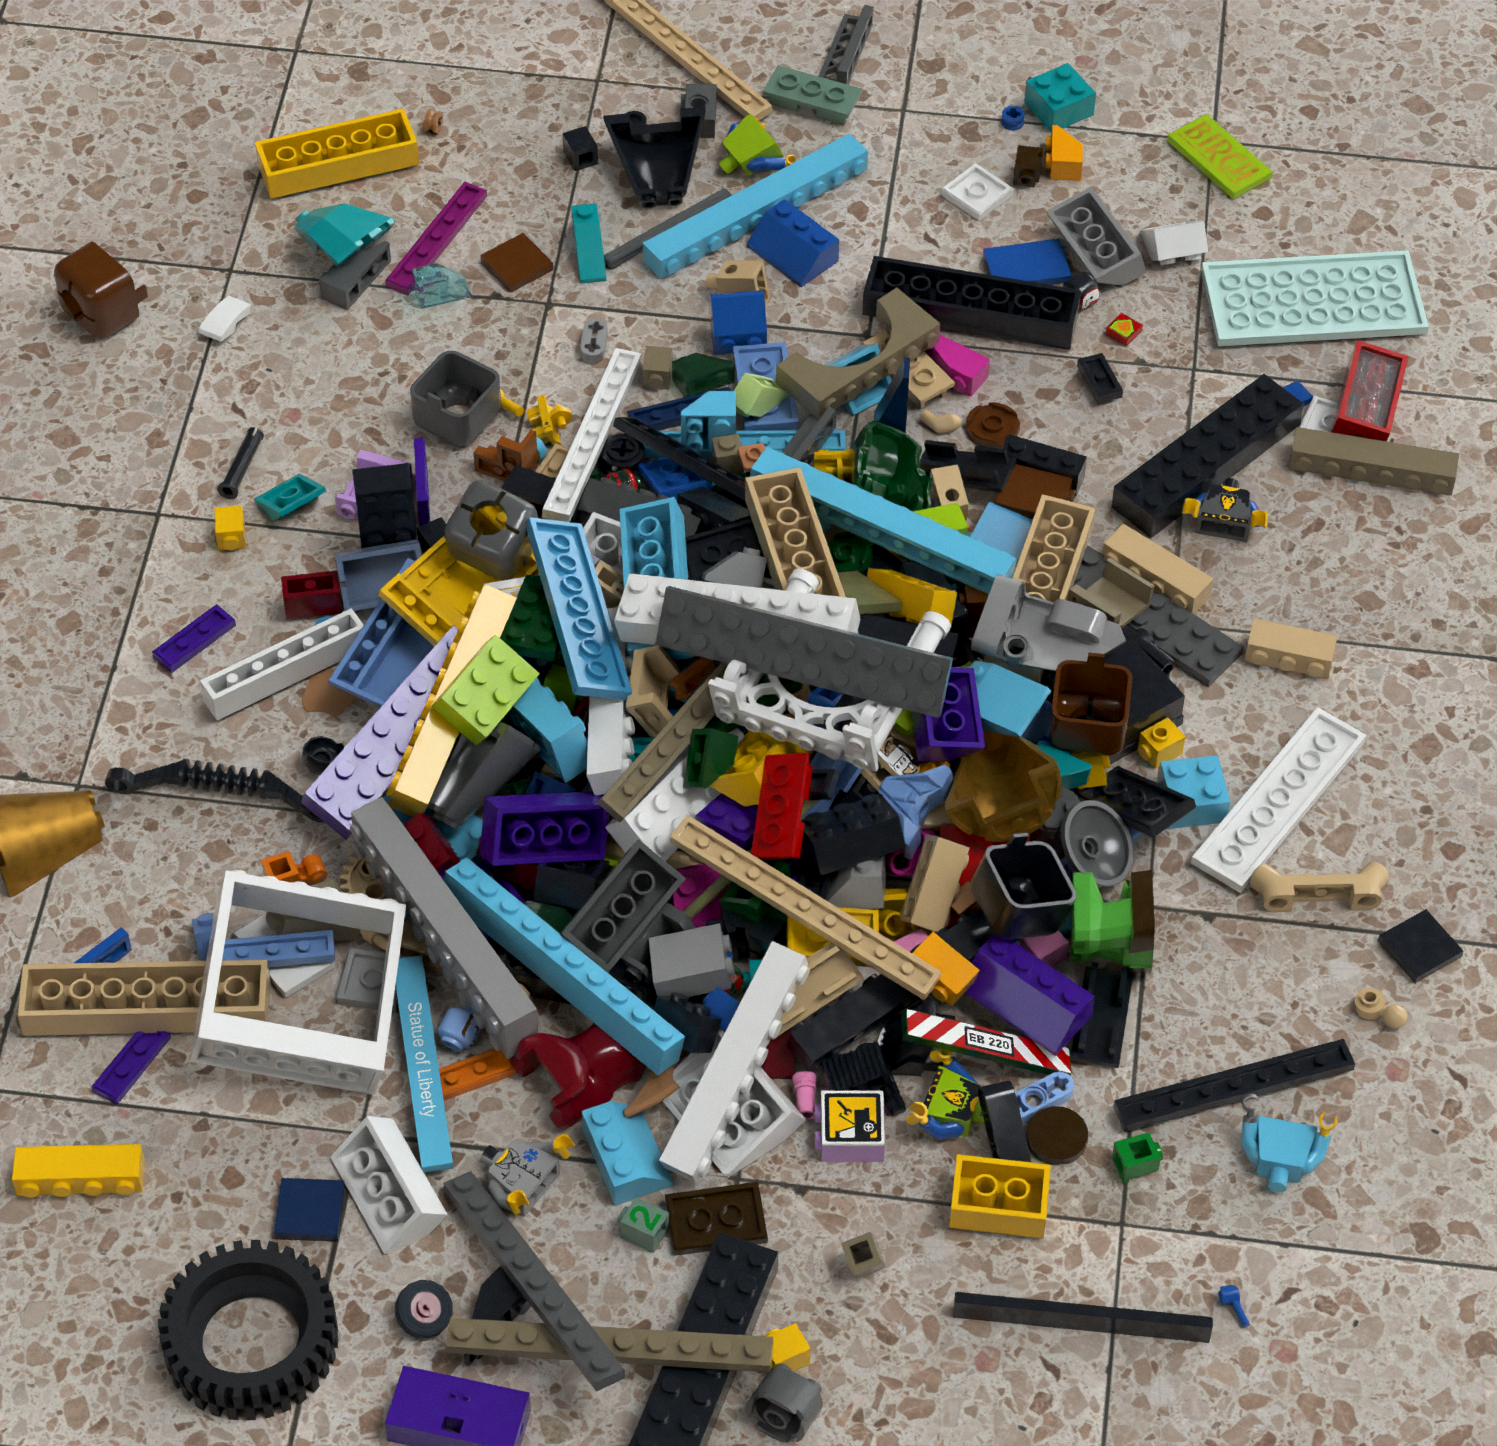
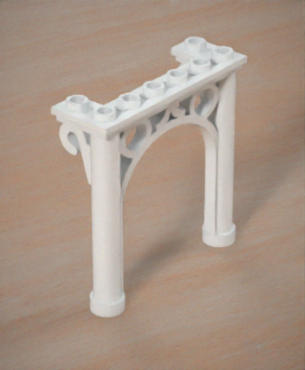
(859, 743)

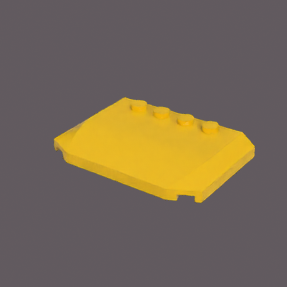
(439, 588)

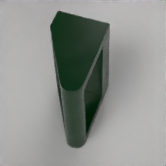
(755, 908)

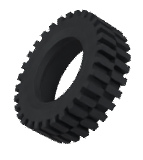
(239, 1276)

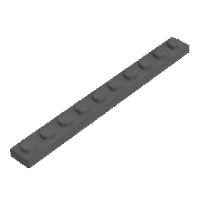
(534, 1281)

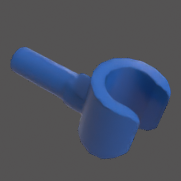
(1230, 1295)

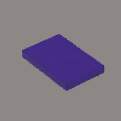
(422, 485)

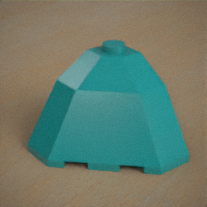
(341, 230)

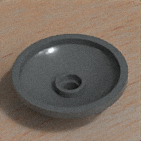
(1097, 842)

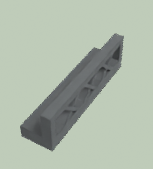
(853, 50)
(811, 436)

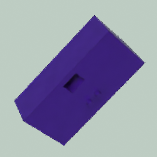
(455, 1411)

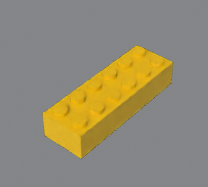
(337, 153)

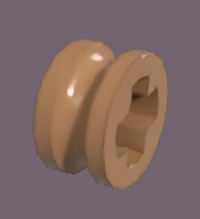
(433, 121)

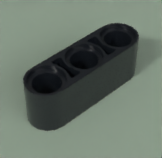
(1003, 1122)

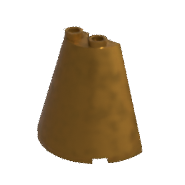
(44, 834)

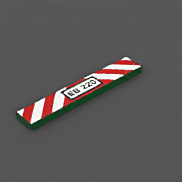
(982, 1043)

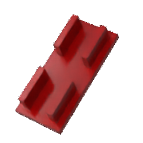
(782, 793)

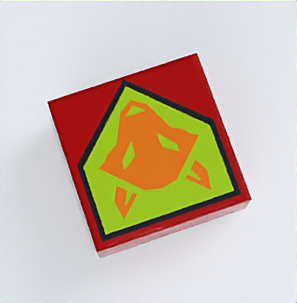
(1124, 329)

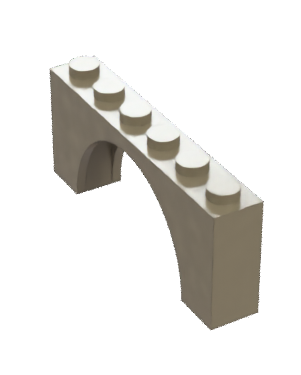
(825, 386)

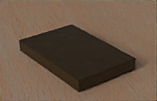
(727, 1210)

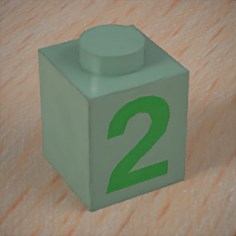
(643, 1224)

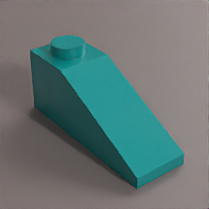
(588, 243)

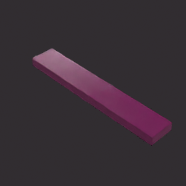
(437, 236)

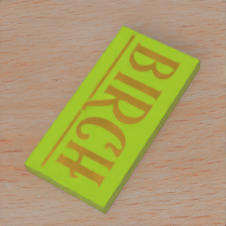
(1219, 156)

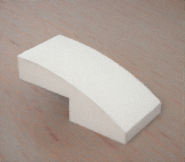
(223, 318)

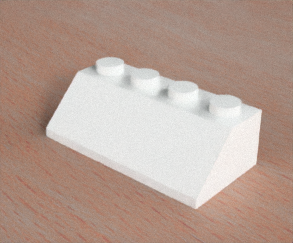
(388, 1184)

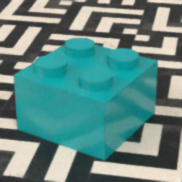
(1060, 97)

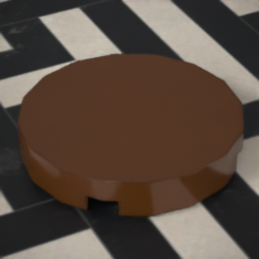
(992, 424)

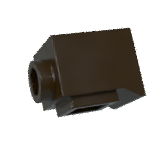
(1027, 166)

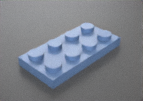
(762, 361)

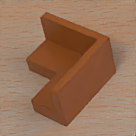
(501, 460)

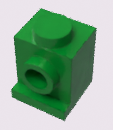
(1136, 1156)

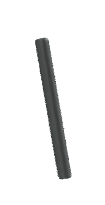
(635, 245)

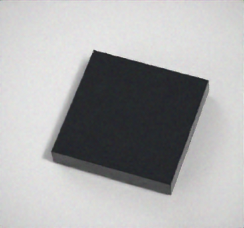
(1420, 946)

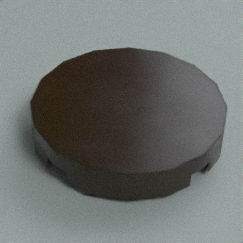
(1057, 1135)

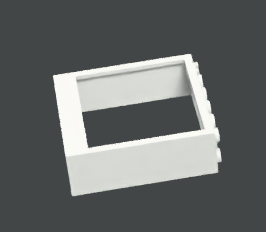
(285, 1049)

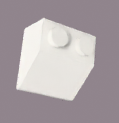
(1175, 241)

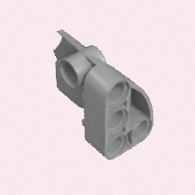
(1042, 628)

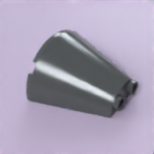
(479, 772)

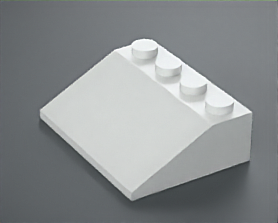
(762, 1121)

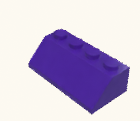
(1029, 994)

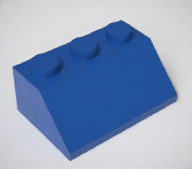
(794, 243)

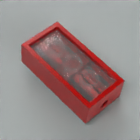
(1370, 392)

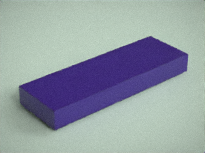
(194, 638)
(129, 1065)

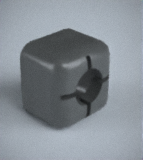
(450, 382)
(494, 554)

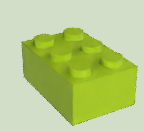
(485, 689)

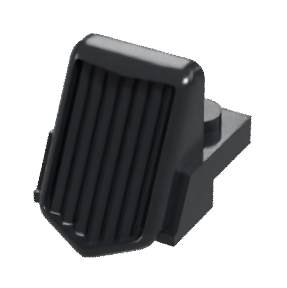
(907, 1056)

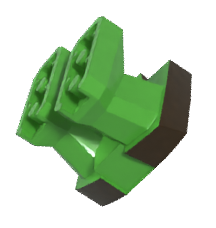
(1114, 929)

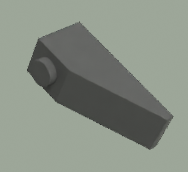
(349, 281)

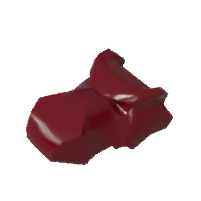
(583, 1067)

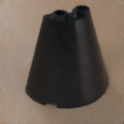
(658, 155)

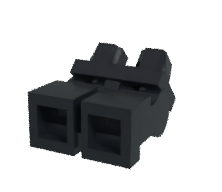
(750, 938)

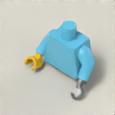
(1283, 1147)

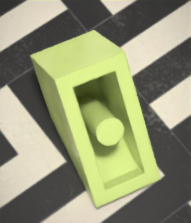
(757, 395)

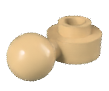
(1393, 1015)

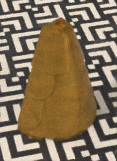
(1004, 789)

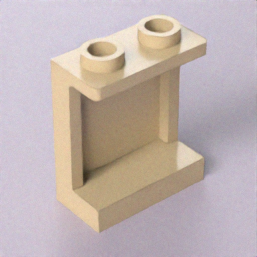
(651, 687)

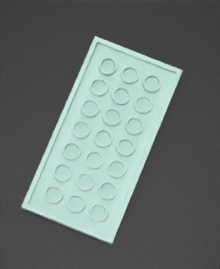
(1314, 298)

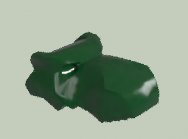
(889, 466)

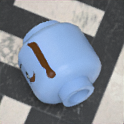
(459, 1029)

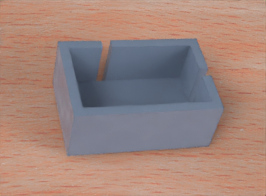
(369, 570)

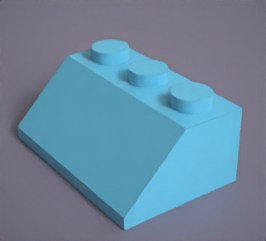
(624, 1152)

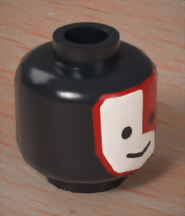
(1090, 288)

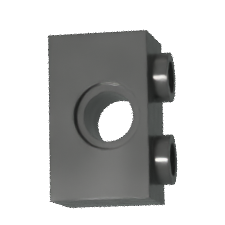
(702, 96)

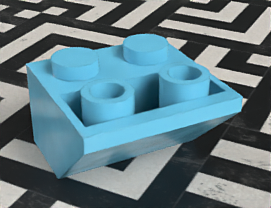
(708, 418)

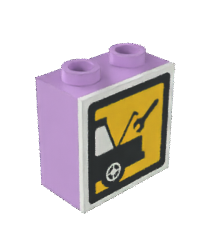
(850, 1126)

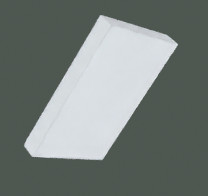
(285, 978)

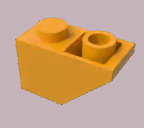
(1065, 155)

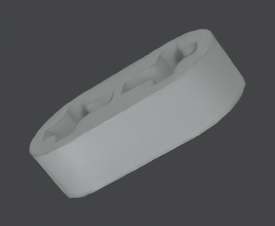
(598, 341)

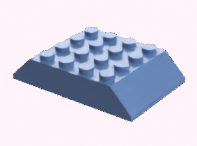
(381, 655)

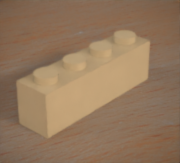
(1169, 573)

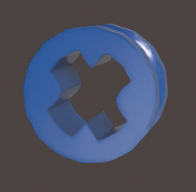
(1015, 112)

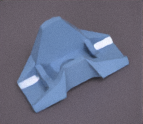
(914, 798)

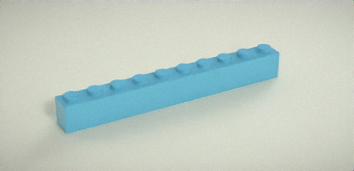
(744, 210)
(895, 526)
(565, 968)

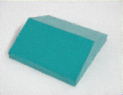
(288, 496)

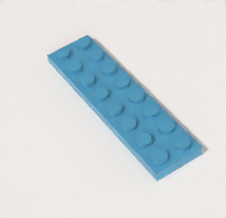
(578, 609)

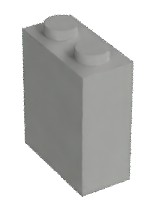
(691, 961)

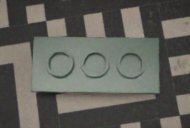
(828, 97)

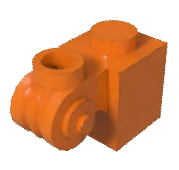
(284, 869)

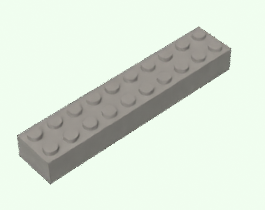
(443, 926)

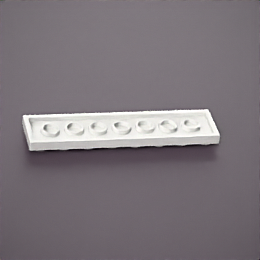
(1278, 799)

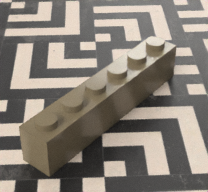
(1374, 461)

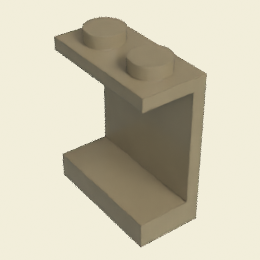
(1117, 594)

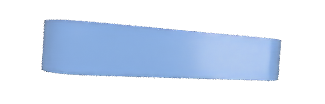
(1041, 1089)

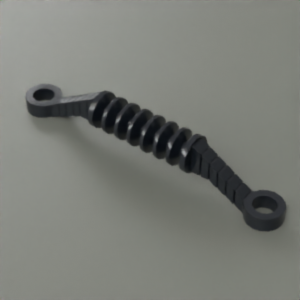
(124, 781)

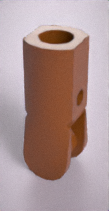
(692, 677)

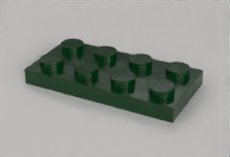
(530, 623)

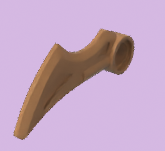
(655, 1090)

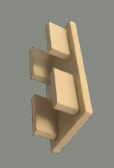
(925, 376)
(829, 976)

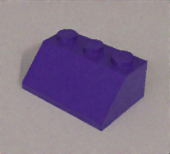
(958, 728)

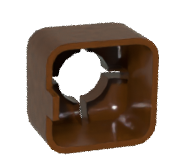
(97, 291)
(1111, 693)

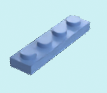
(283, 948)

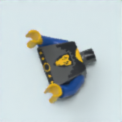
(1225, 512)

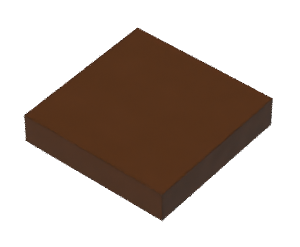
(516, 262)

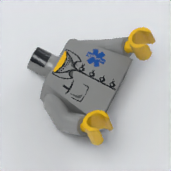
(524, 1171)

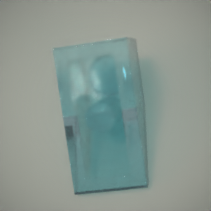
(438, 285)

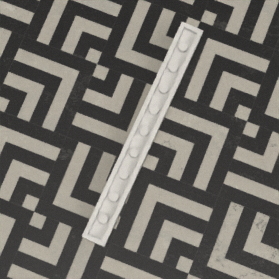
(591, 436)

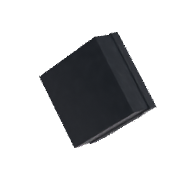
(1151, 698)

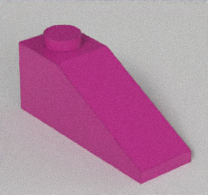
(961, 364)

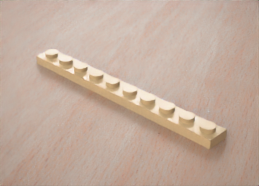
(692, 57)
(806, 907)

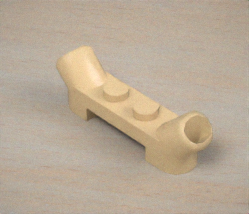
(1281, 890)

